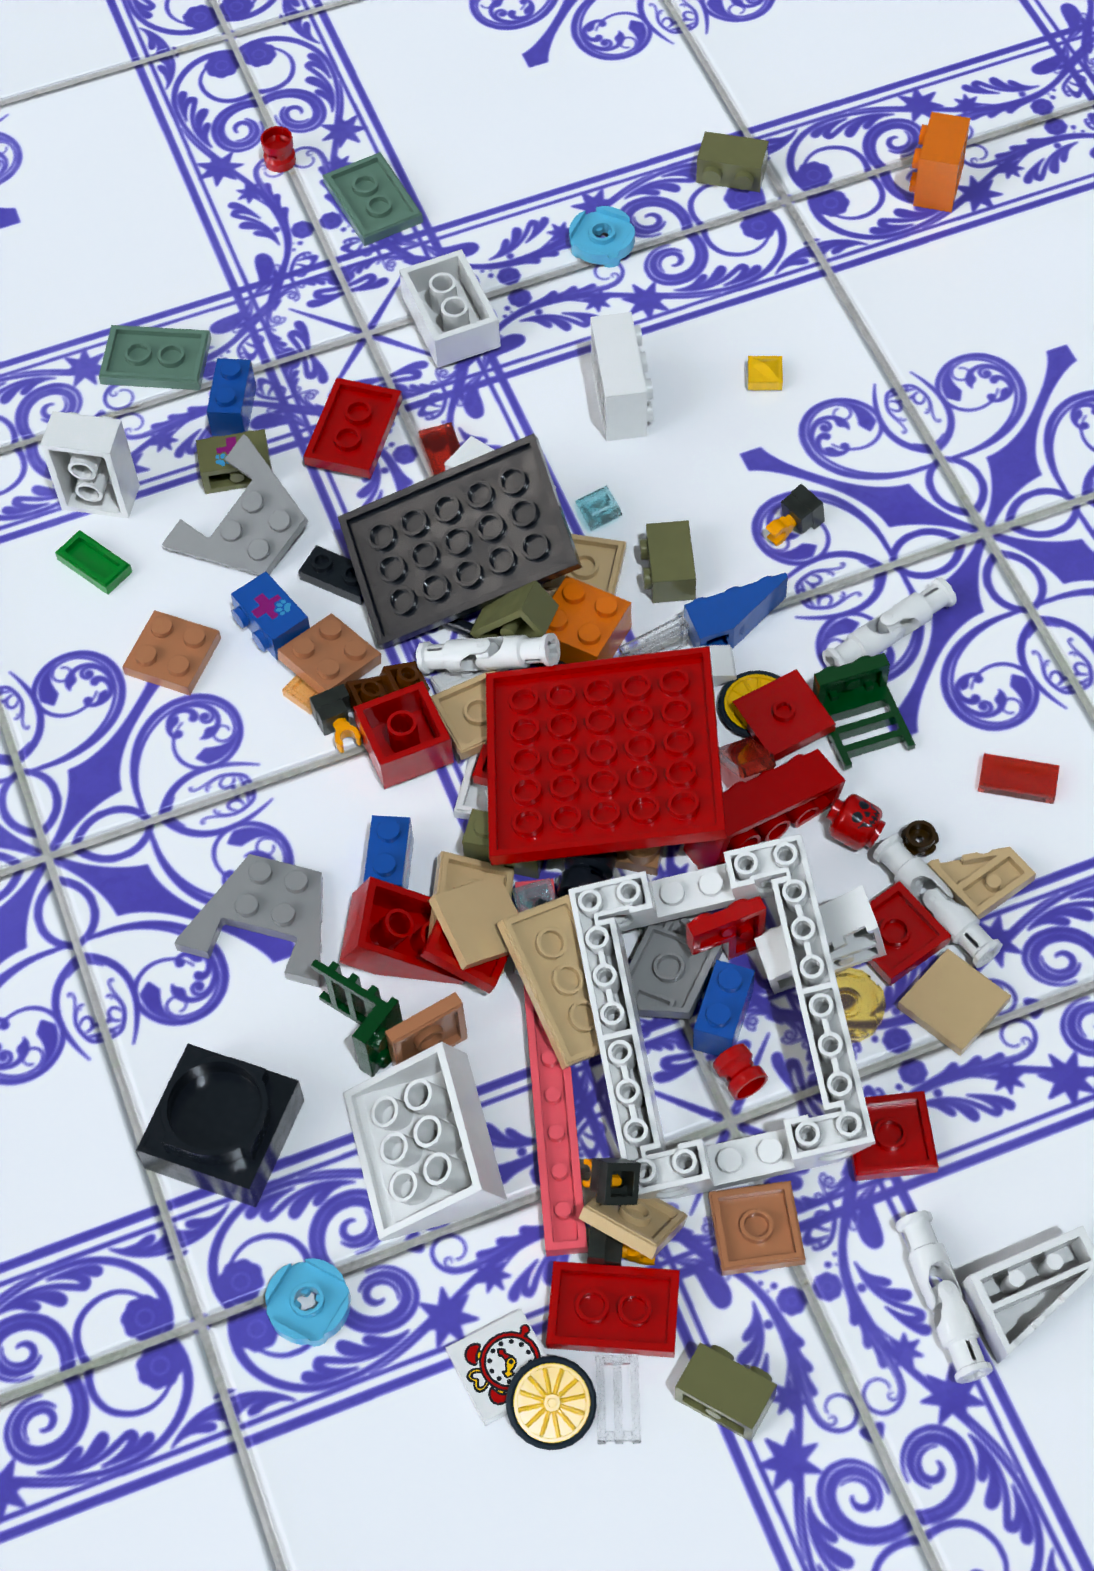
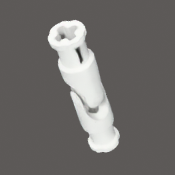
(893, 624)
(488, 653)
(954, 917)
(950, 1312)

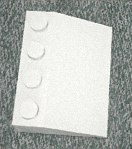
(424, 1143)

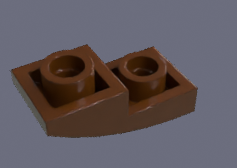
(390, 680)

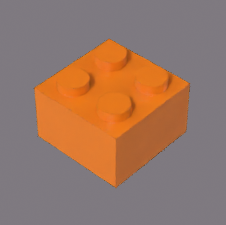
(939, 161)
(588, 621)

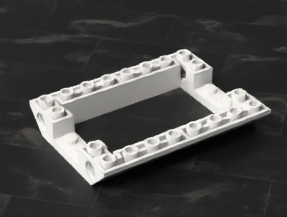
(634, 901)

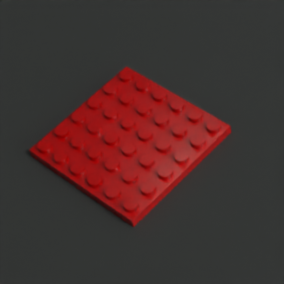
(603, 757)

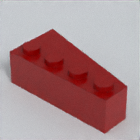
(770, 803)

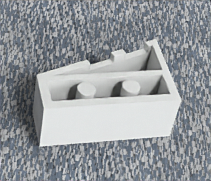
(850, 934)
(1027, 1288)

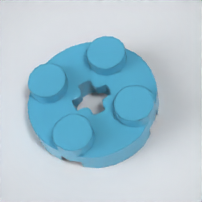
(606, 250)
(315, 1324)

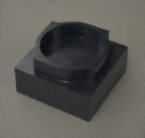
(221, 1124)

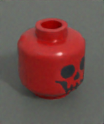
(855, 822)

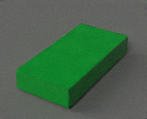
(93, 562)

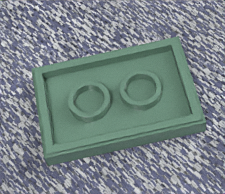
(372, 199)
(155, 357)

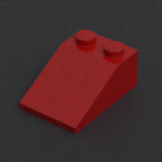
(388, 932)

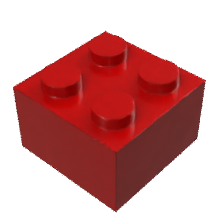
(403, 734)

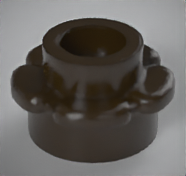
(923, 830)

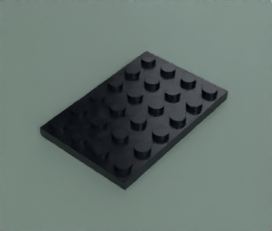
(458, 541)

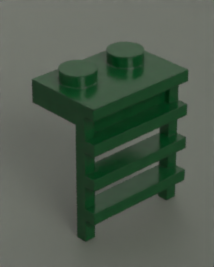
(854, 691)
(370, 1036)

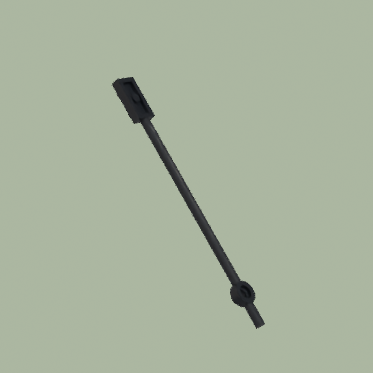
(338, 576)

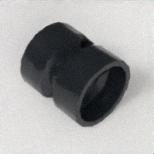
(586, 870)

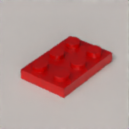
(353, 428)
(613, 1309)

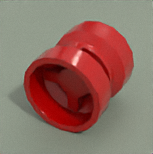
(278, 149)
(739, 1070)

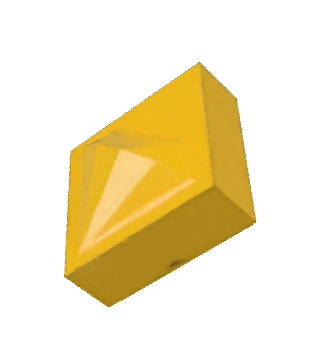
(765, 373)

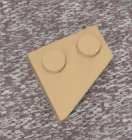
(984, 879)

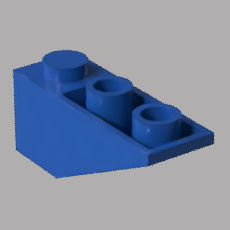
(733, 613)

